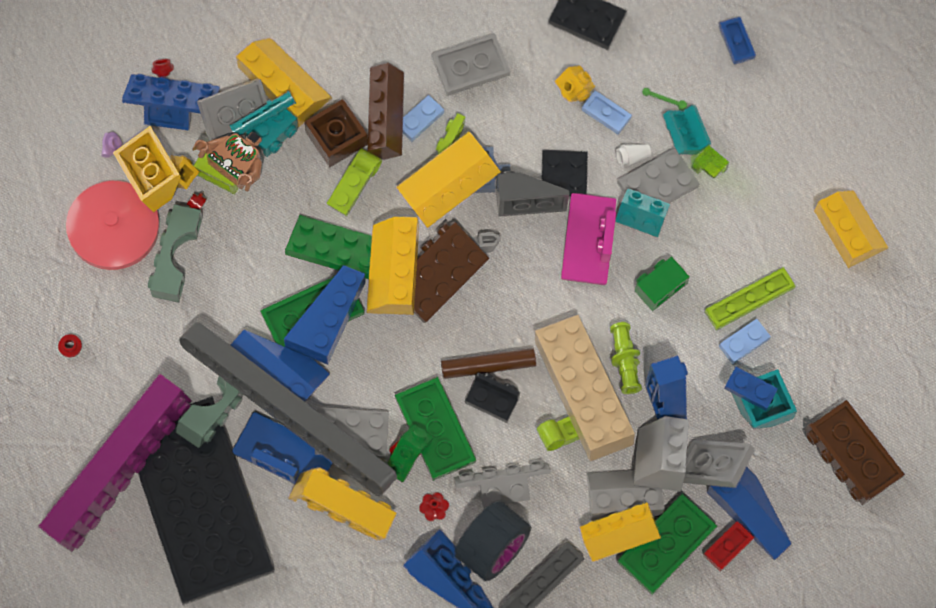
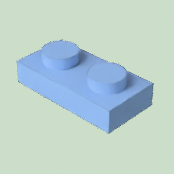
(606, 112)
(421, 117)
(744, 341)

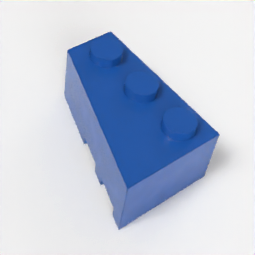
(668, 388)

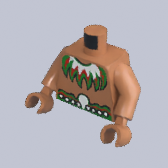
(234, 158)

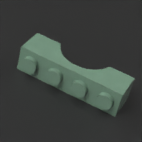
(182, 227)
(200, 422)

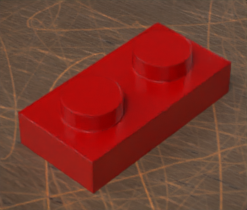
(728, 546)

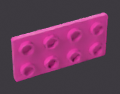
(589, 239)

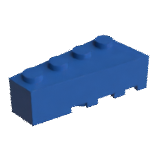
(325, 320)

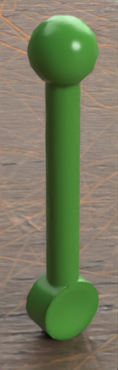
(681, 104)

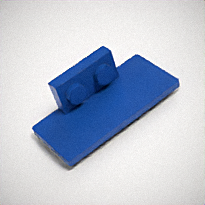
(165, 100)
(277, 449)

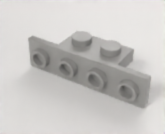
(504, 485)

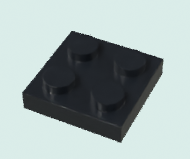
(566, 170)

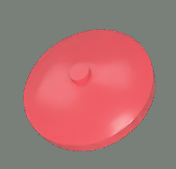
(111, 226)

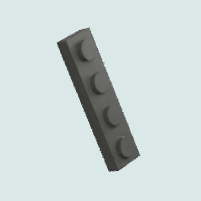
(546, 578)

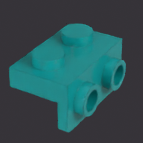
(687, 130)
(275, 131)
(642, 212)

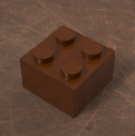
(336, 133)

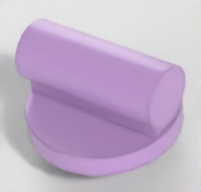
(111, 143)

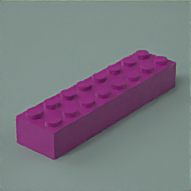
(116, 463)

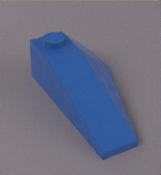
(754, 512)

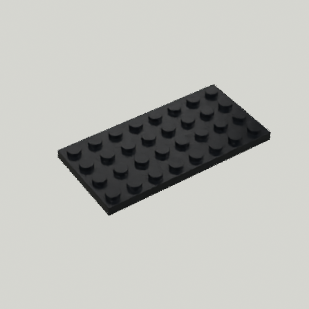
(203, 515)

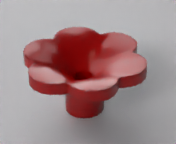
(434, 512)

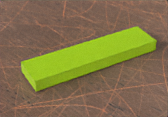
(749, 298)

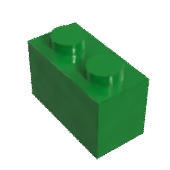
(661, 283)

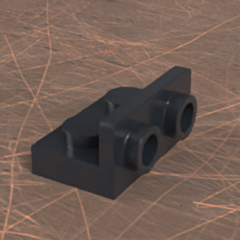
(493, 397)

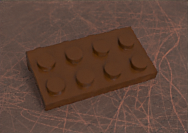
(444, 268)
(853, 453)

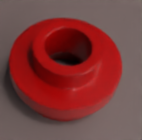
(162, 67)
(196, 201)
(70, 352)

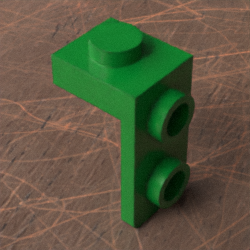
(408, 450)

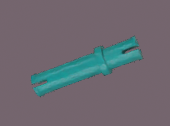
(262, 114)

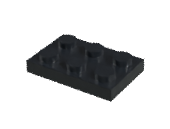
(589, 20)

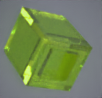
(710, 162)

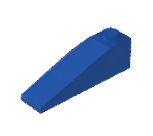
(291, 369)
(442, 573)

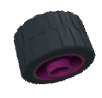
(492, 540)

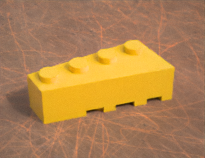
(343, 503)

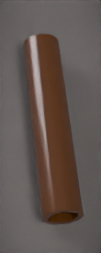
(488, 363)

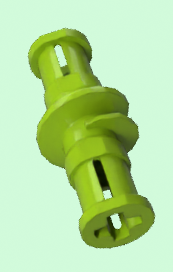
(625, 358)

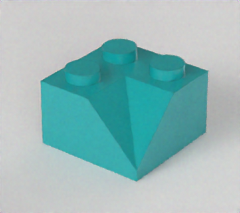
(779, 411)

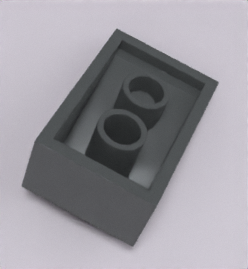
(528, 195)

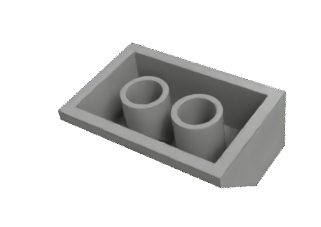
(662, 454)
(616, 492)

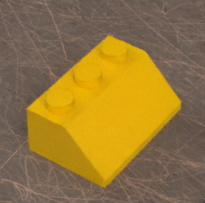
(149, 169)
(849, 227)

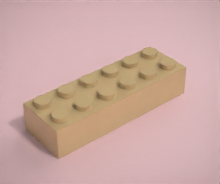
(584, 388)

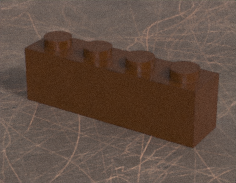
(385, 111)

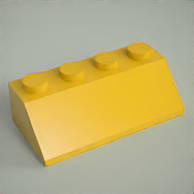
(281, 74)
(448, 179)
(393, 266)

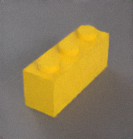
(619, 532)

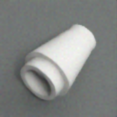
(631, 154)

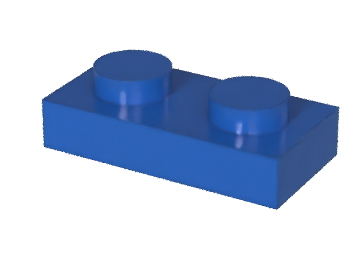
(737, 40)
(750, 388)

